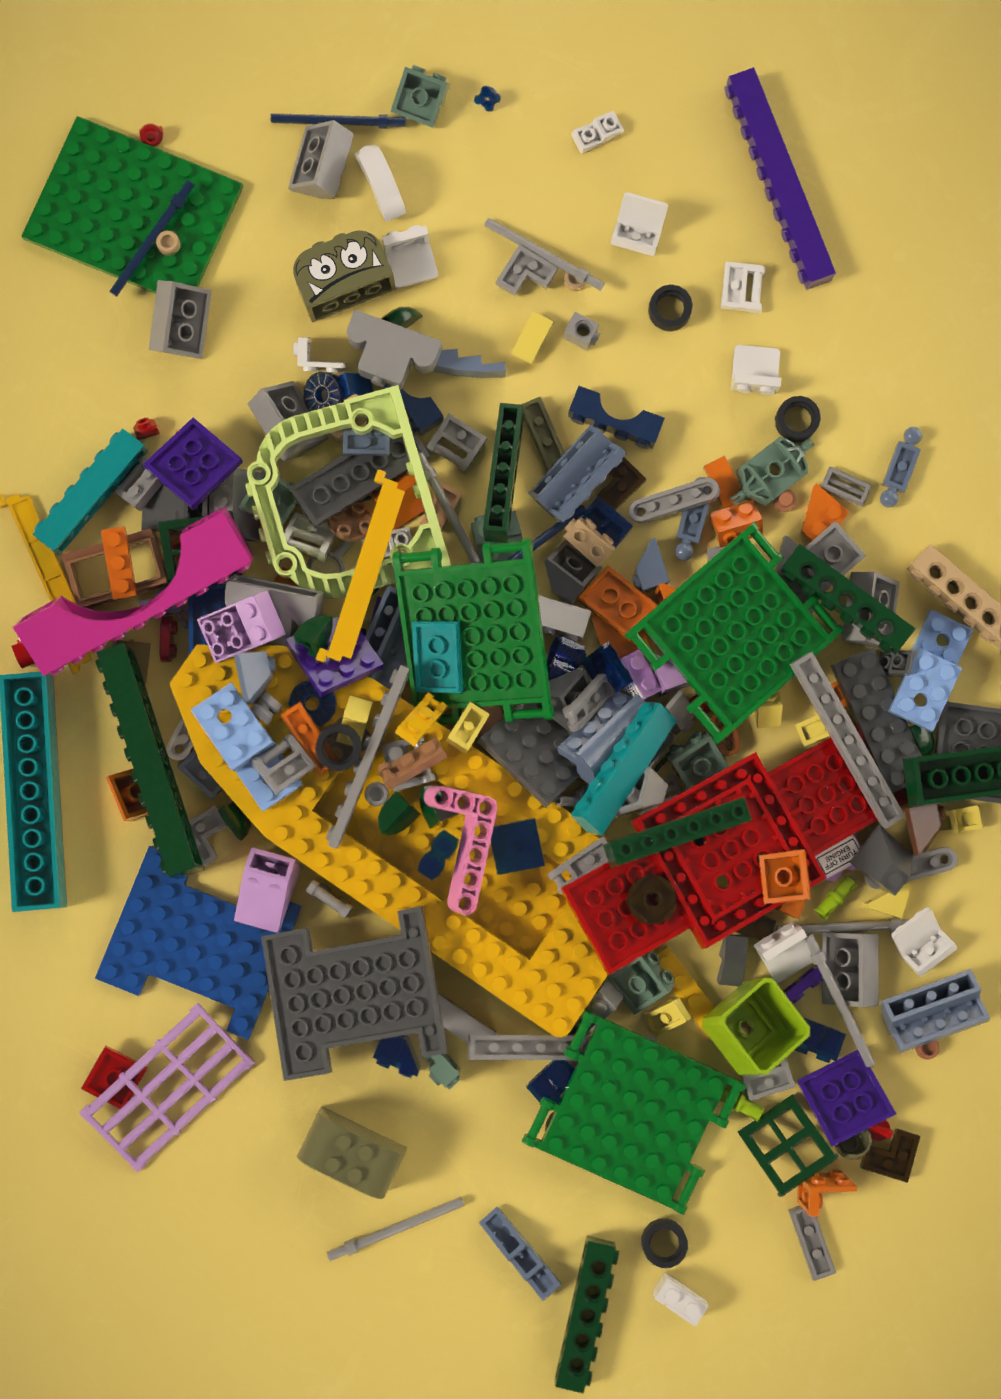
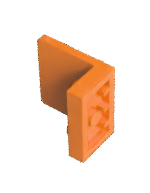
(808, 1192)

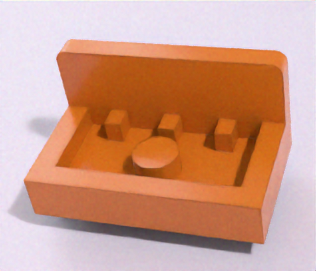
(733, 520)

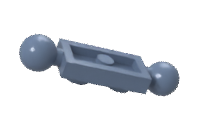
(901, 467)
(690, 529)

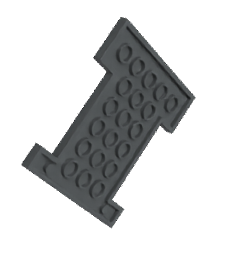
(351, 994)

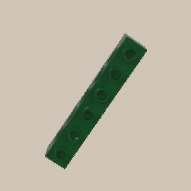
(503, 473)
(880, 614)
(677, 832)
(572, 1377)

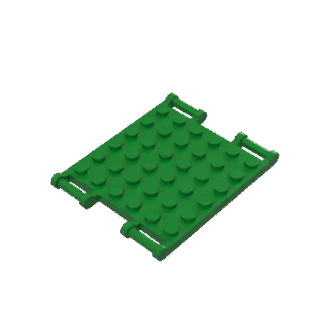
(498, 627)
(734, 631)
(634, 1112)

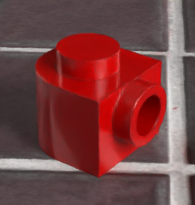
(22, 655)

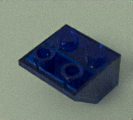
(398, 1053)

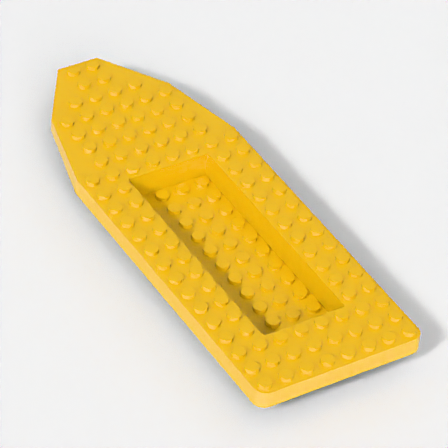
(522, 933)

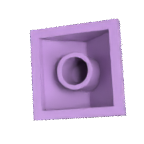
(669, 678)

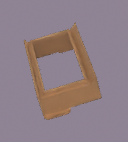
(97, 550)

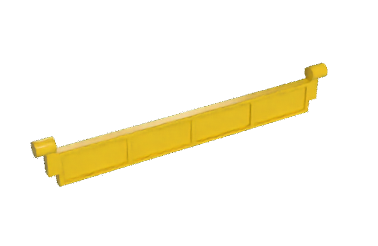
(42, 557)
(366, 571)

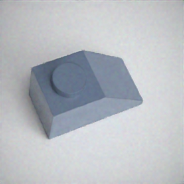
(650, 569)

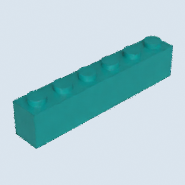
(89, 492)
(623, 768)

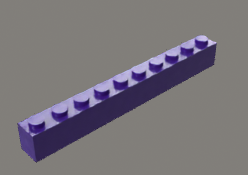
(780, 179)

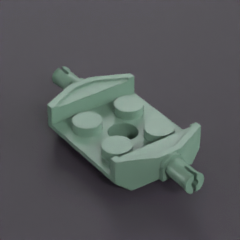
(756, 478)

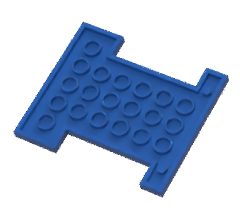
(190, 943)

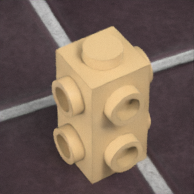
(588, 540)

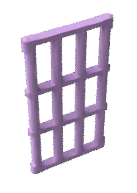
(158, 1111)

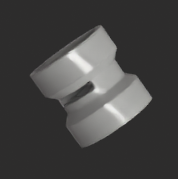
(266, 708)

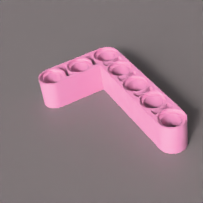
(468, 841)

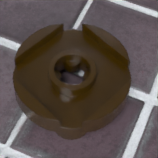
(665, 899)

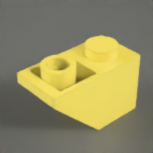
(770, 712)

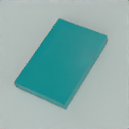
(437, 656)

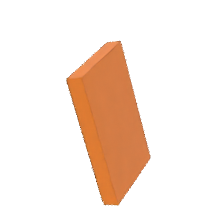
(616, 601)

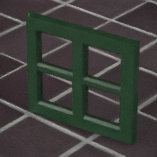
(168, 552)
(787, 1145)

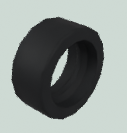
(678, 292)
(807, 404)
(338, 765)
(678, 1256)

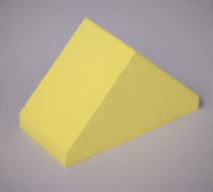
(890, 904)

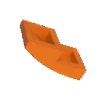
(725, 478)

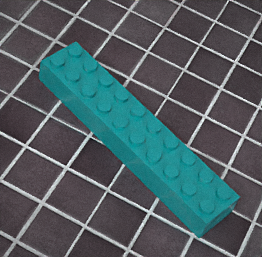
(32, 792)

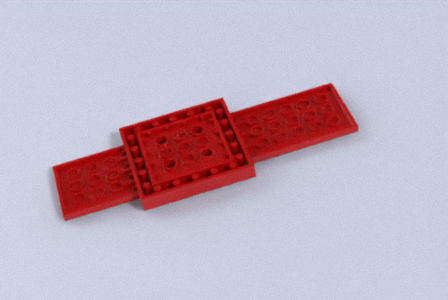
(792, 808)

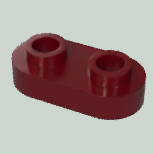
(168, 629)

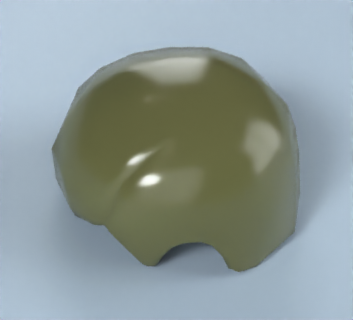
(855, 1147)

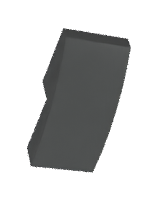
(897, 664)
(733, 962)

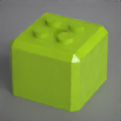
(773, 1025)

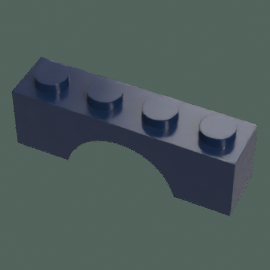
(422, 412)
(641, 429)

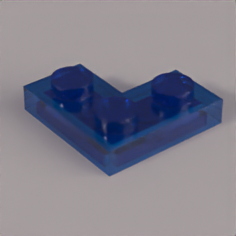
(606, 661)

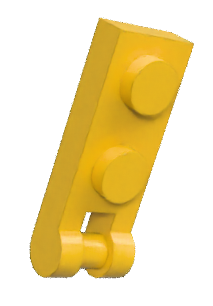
(421, 719)

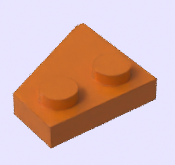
(821, 513)

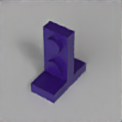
(809, 979)

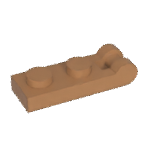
(412, 763)

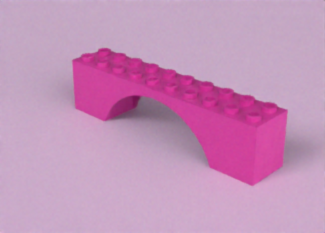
(68, 631)

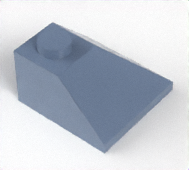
(254, 674)

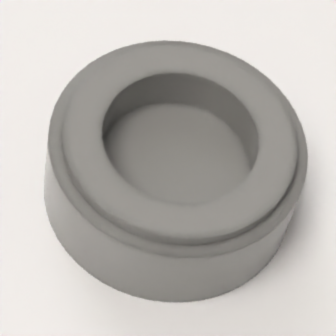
(376, 794)

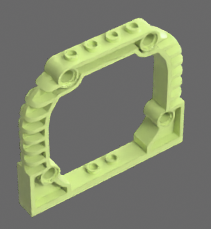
(385, 414)

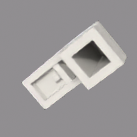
(381, 182)

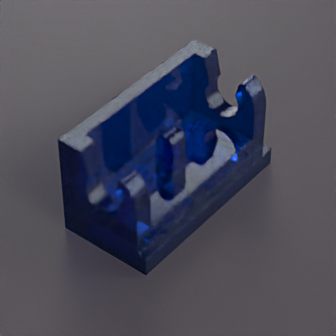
(608, 521)

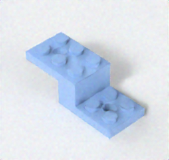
(932, 671)
(240, 742)

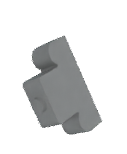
(390, 350)
(291, 602)

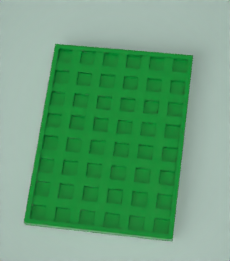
(111, 195)

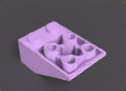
(241, 626)
(266, 889)

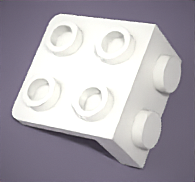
(639, 224)
(410, 256)
(302, 350)
(756, 370)
(922, 942)
(784, 951)

